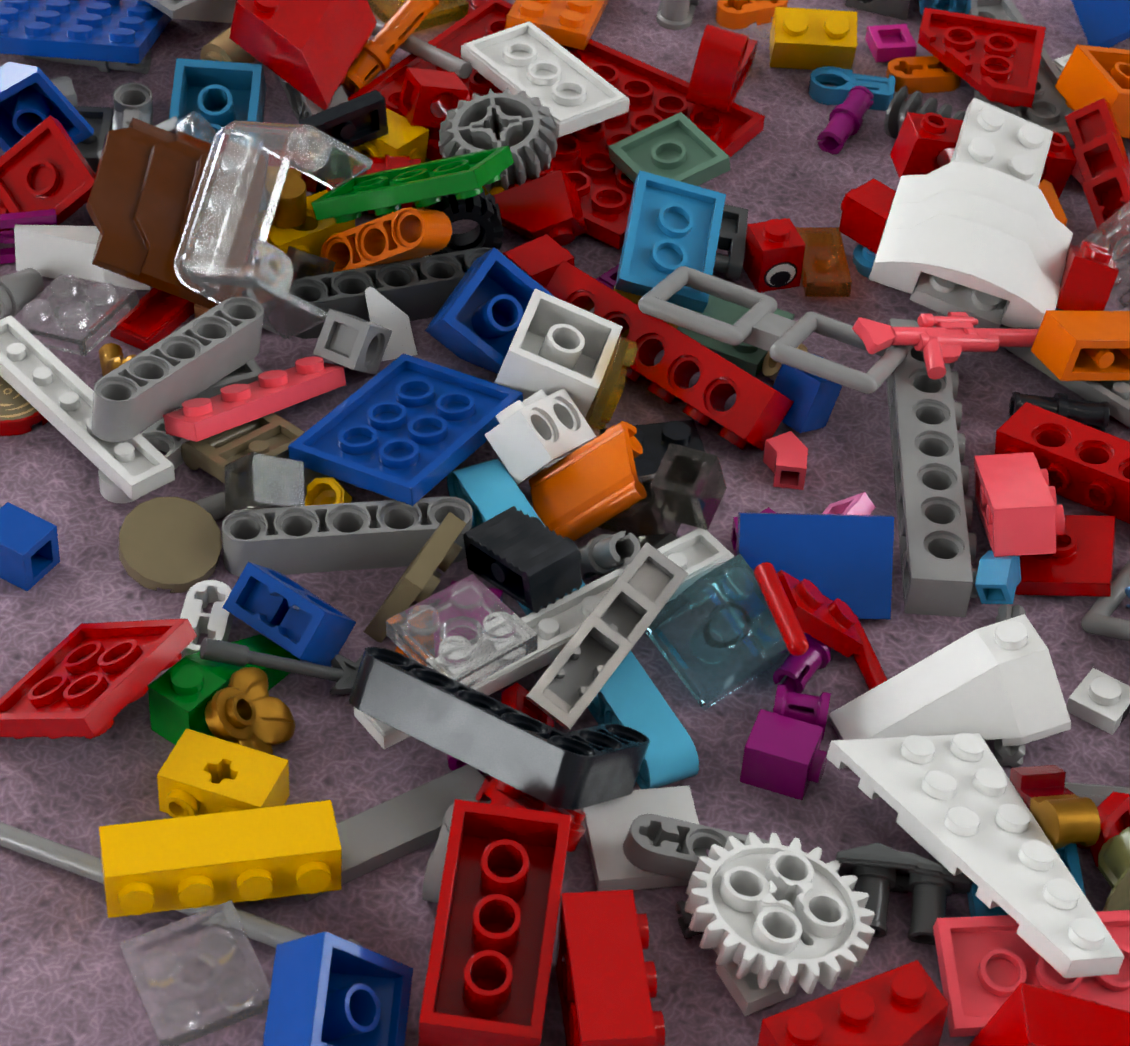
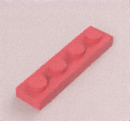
(247, 402)

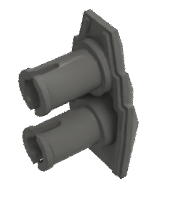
(889, 870)

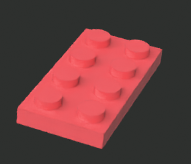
(986, 961)

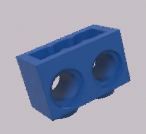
(289, 614)

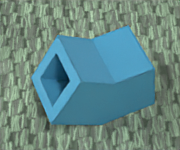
(997, 578)

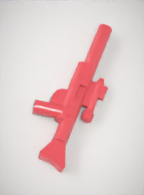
(945, 341)

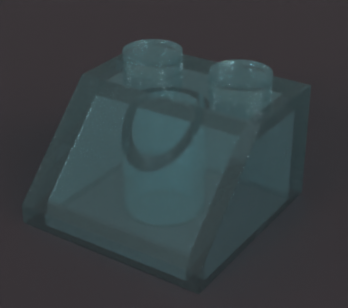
(719, 633)

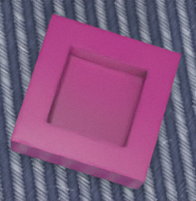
(890, 42)

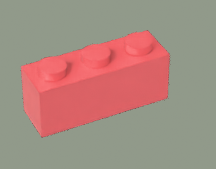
(1017, 504)

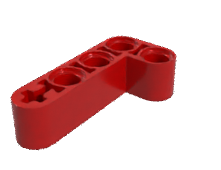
(720, 68)

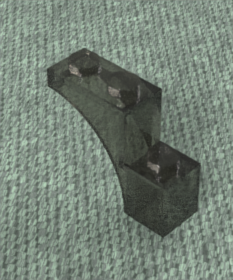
(681, 491)

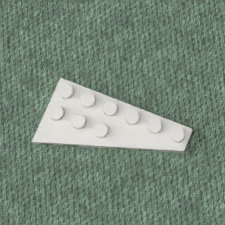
(976, 823)

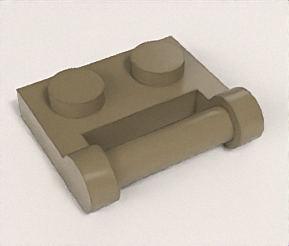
(264, 435)

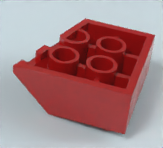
(305, 40)

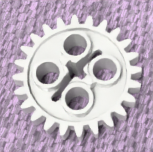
(779, 913)

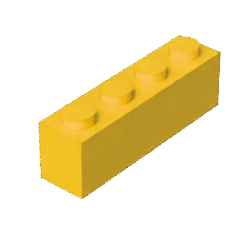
(220, 858)

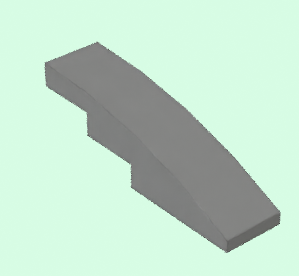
(606, 636)

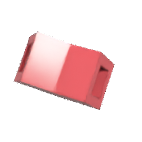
(787, 460)

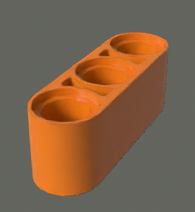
(389, 239)

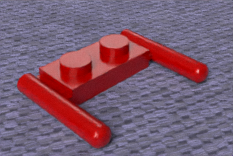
(803, 608)

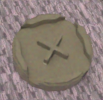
(169, 544)

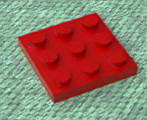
(92, 678)

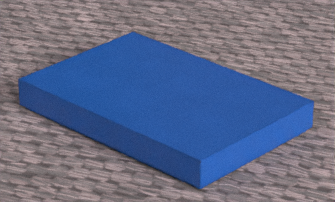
(836, 552)

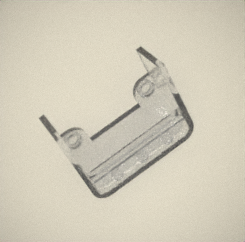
(233, 210)

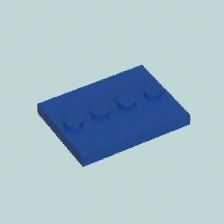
(404, 429)

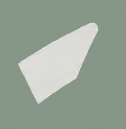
(389, 316)

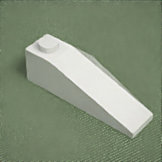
(984, 683)

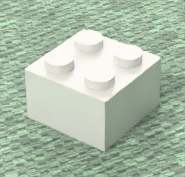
(559, 349)

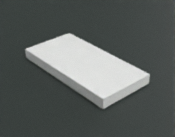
(536, 63)

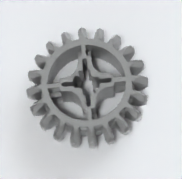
(504, 116)

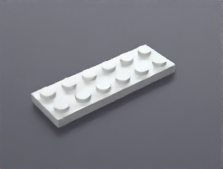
(1003, 144)

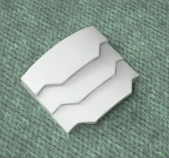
(978, 233)

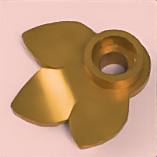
(248, 714)

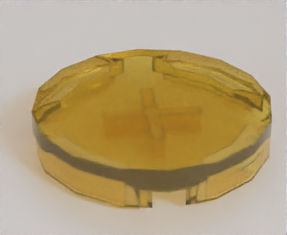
(612, 384)

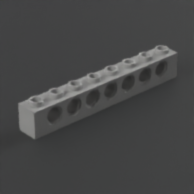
(930, 488)

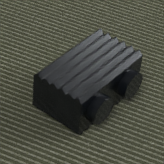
(523, 558)

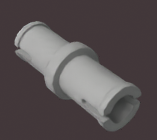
(608, 553)

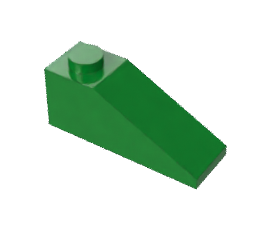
(184, 690)

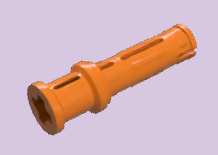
(378, 50)

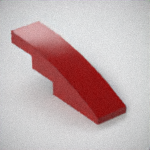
(1100, 159)

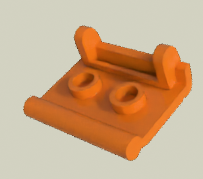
(590, 483)

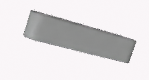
(176, 369)
(337, 535)

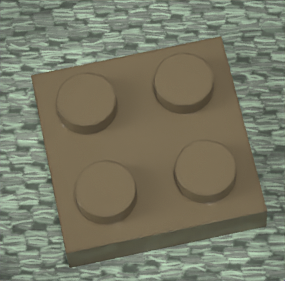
(421, 575)

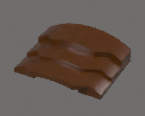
(144, 202)

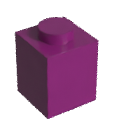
(783, 755)

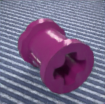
(802, 706)

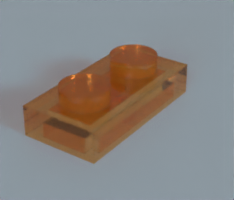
(824, 263)

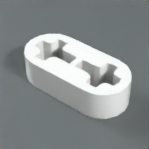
(215, 624)

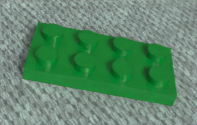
(415, 183)

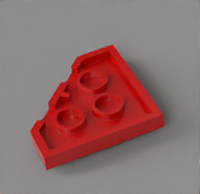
(987, 53)

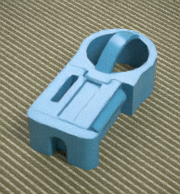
(845, 80)

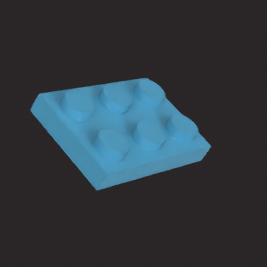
(667, 229)

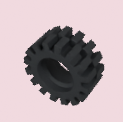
(478, 209)

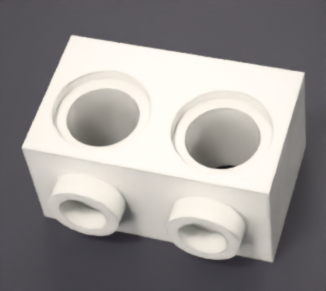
(538, 433)

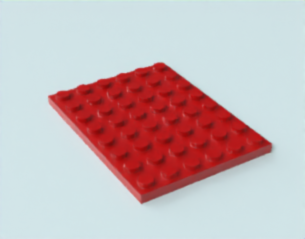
(584, 154)

